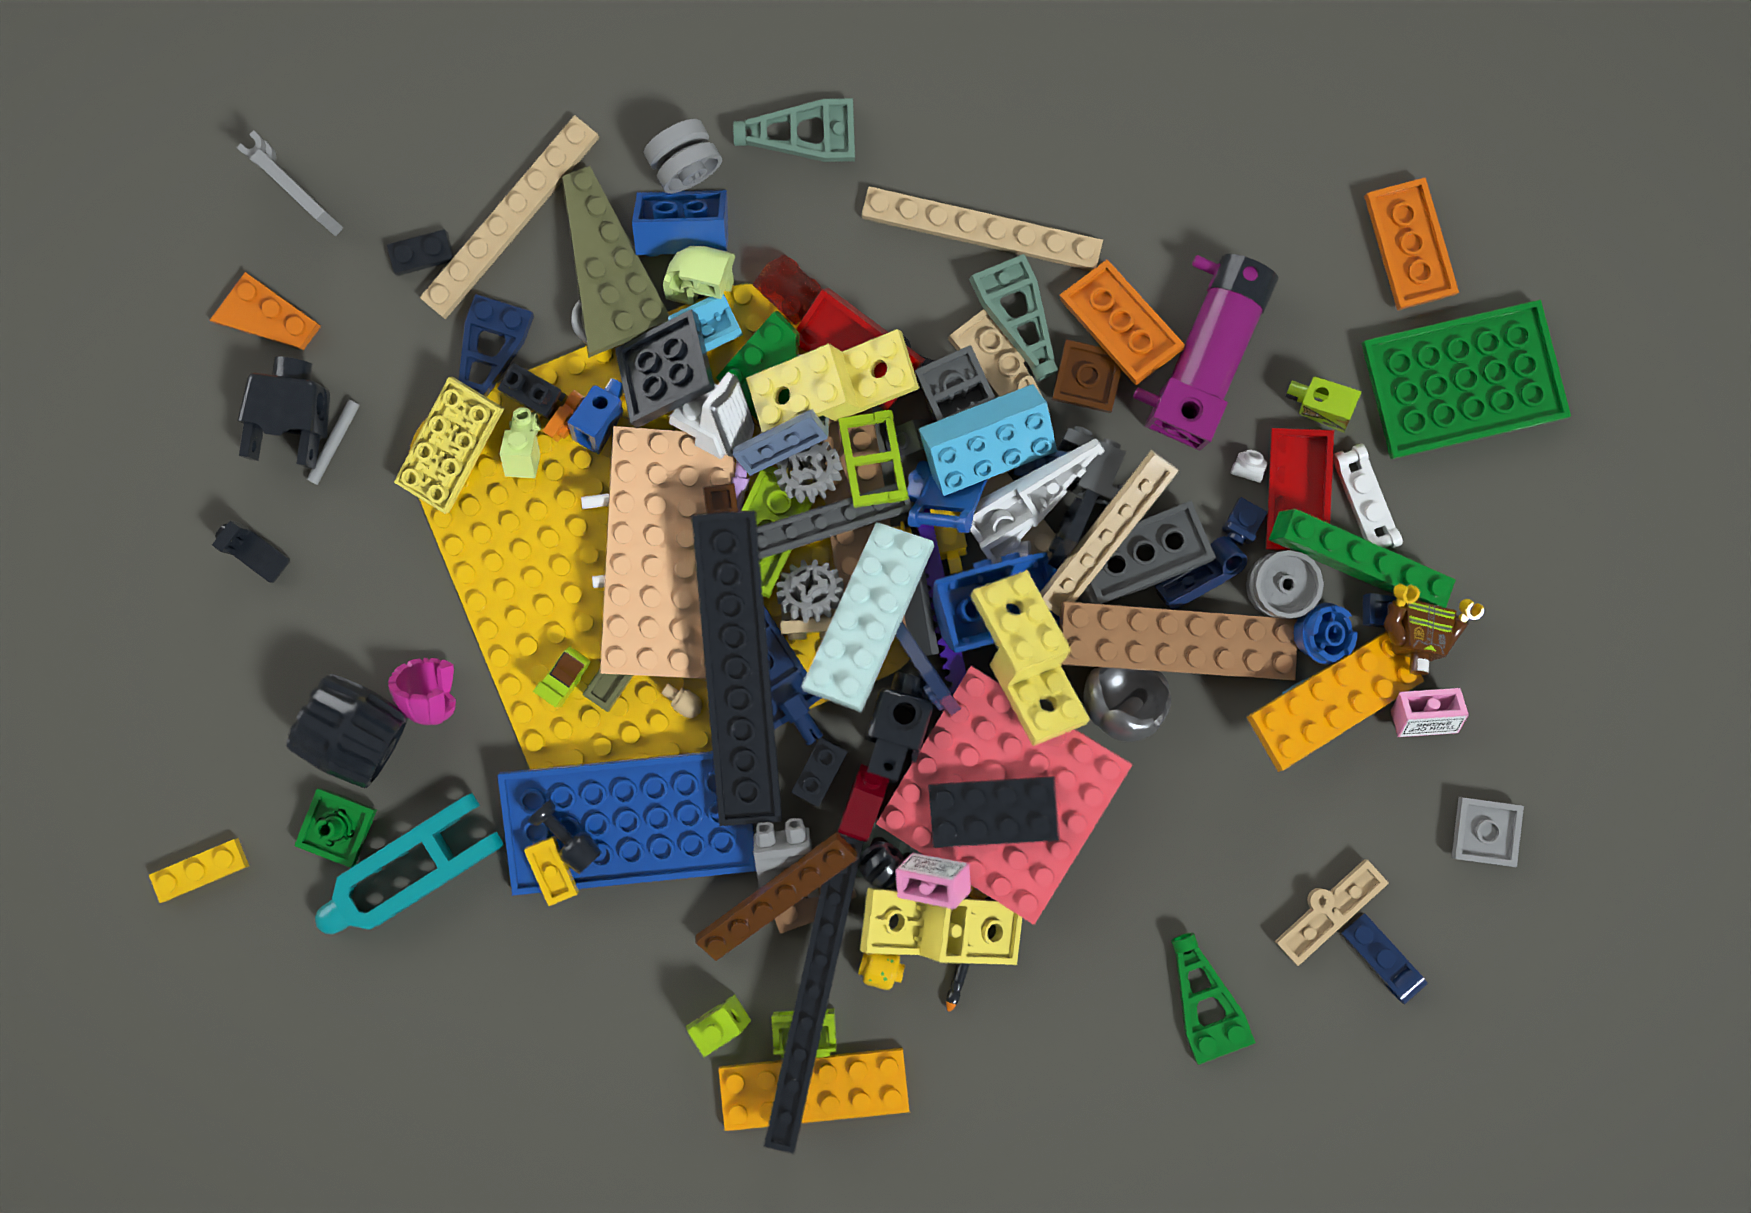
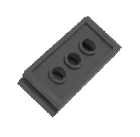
(1166, 563)

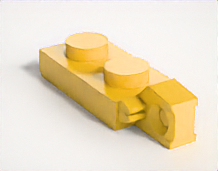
(950, 543)

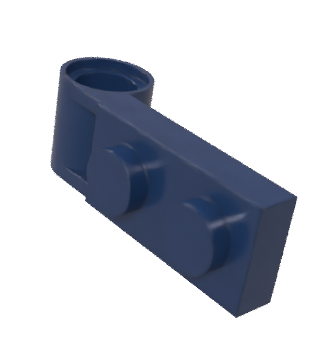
(1198, 581)
(1384, 958)

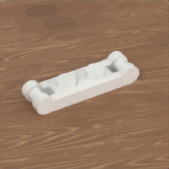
(1366, 497)

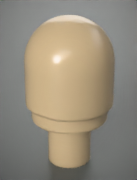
(683, 701)

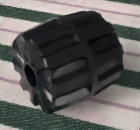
(346, 731)

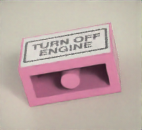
(1429, 712)
(933, 880)

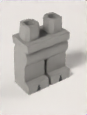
(780, 849)

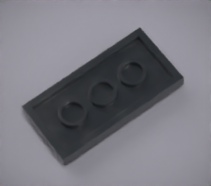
(994, 812)

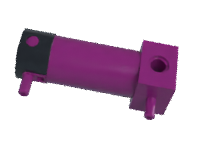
(1212, 350)

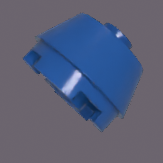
(1325, 633)

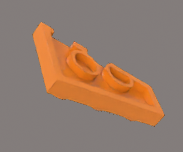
(263, 313)

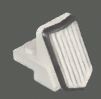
(717, 418)

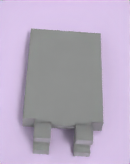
(268, 162)

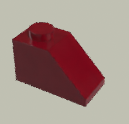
(863, 804)

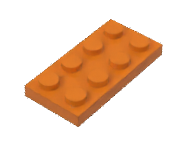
(1411, 243)
(1122, 322)

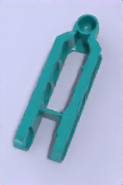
(342, 911)

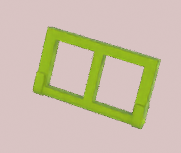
(893, 455)

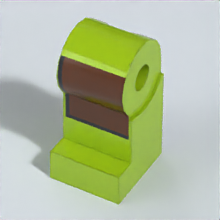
(562, 677)

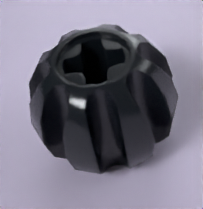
(880, 863)

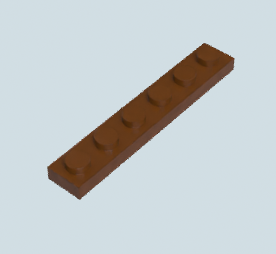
(776, 896)

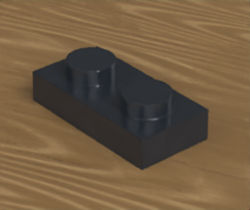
(420, 252)

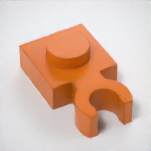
(558, 425)

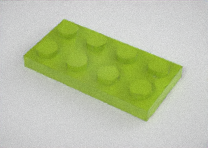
(770, 506)

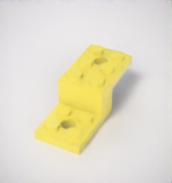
(834, 381)
(1030, 657)
(939, 931)

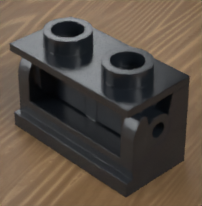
(819, 771)

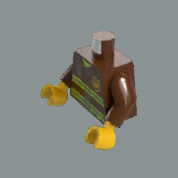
(1424, 629)

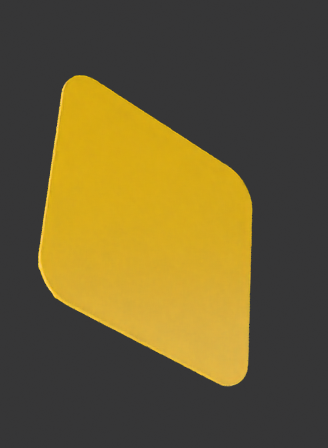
(527, 566)

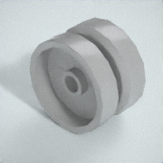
(682, 156)
(1302, 584)

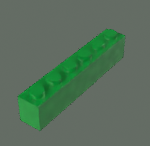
(1358, 557)

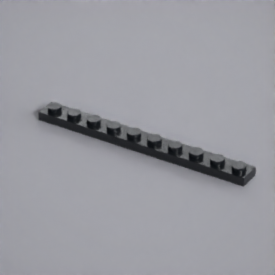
(811, 1007)

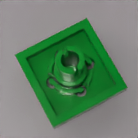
(317, 834)

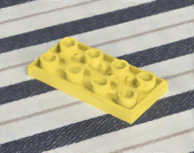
(448, 445)

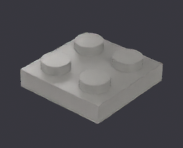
(1487, 832)

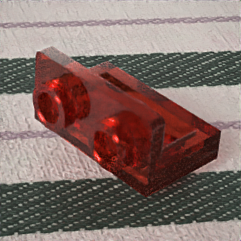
(787, 287)

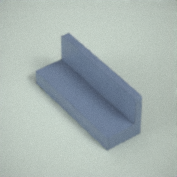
(781, 442)

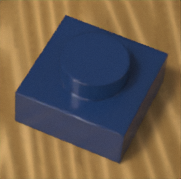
(1376, 609)

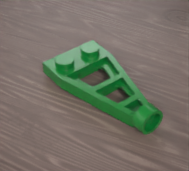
(1217, 1037)

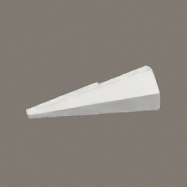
(1012, 510)

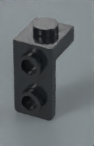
(251, 550)

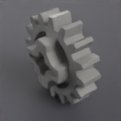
(812, 479)
(810, 591)

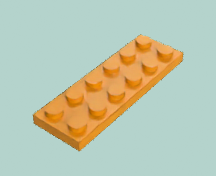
(1332, 701)
(839, 1088)

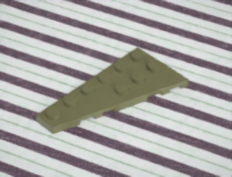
(611, 281)

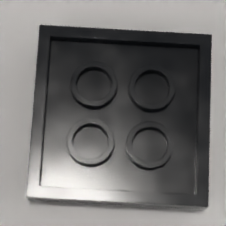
(664, 368)

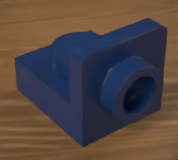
(1244, 522)

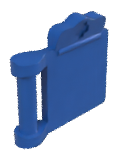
(927, 495)

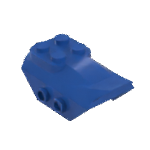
(955, 610)

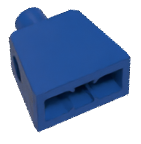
(597, 415)

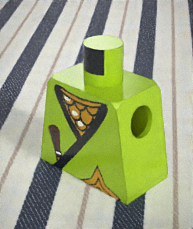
(1337, 402)
(718, 1025)

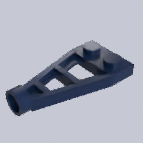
(498, 319)
(936, 687)

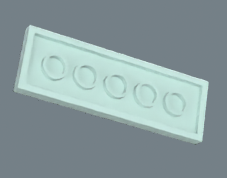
(868, 616)

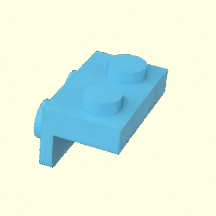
(716, 321)

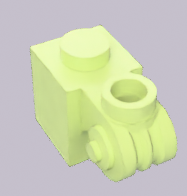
(520, 445)

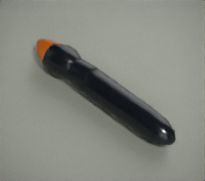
(953, 995)

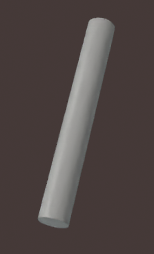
(333, 441)

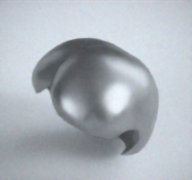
(1127, 702)

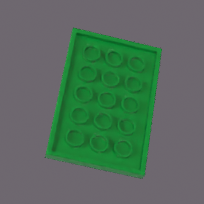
(1465, 379)

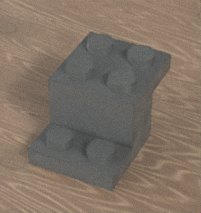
(954, 384)
(1101, 470)

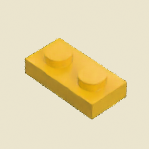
(551, 872)

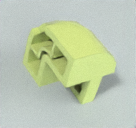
(698, 272)

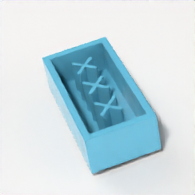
(988, 439)

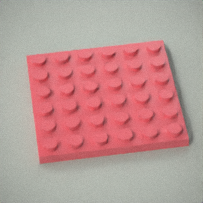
(990, 744)

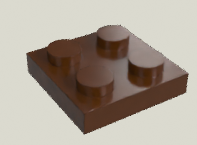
(1086, 377)

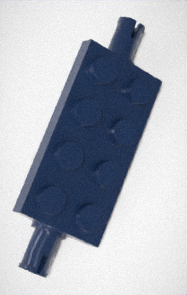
(786, 679)

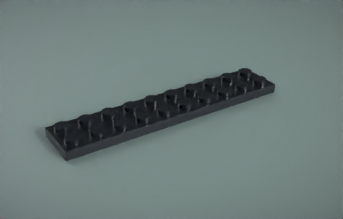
(737, 667)

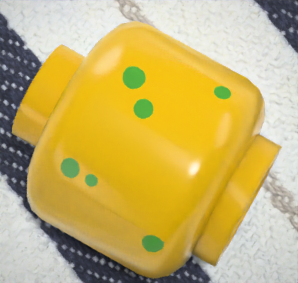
(881, 970)

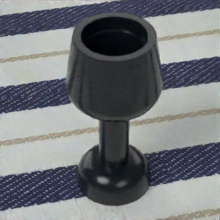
(578, 850)

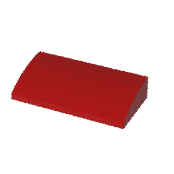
(843, 326)
(1299, 475)

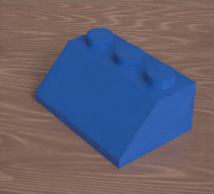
(679, 220)

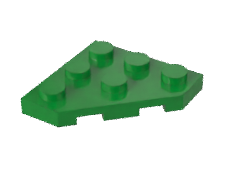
(769, 346)

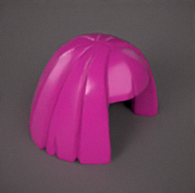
(424, 690)

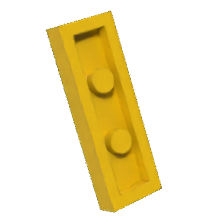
(199, 870)

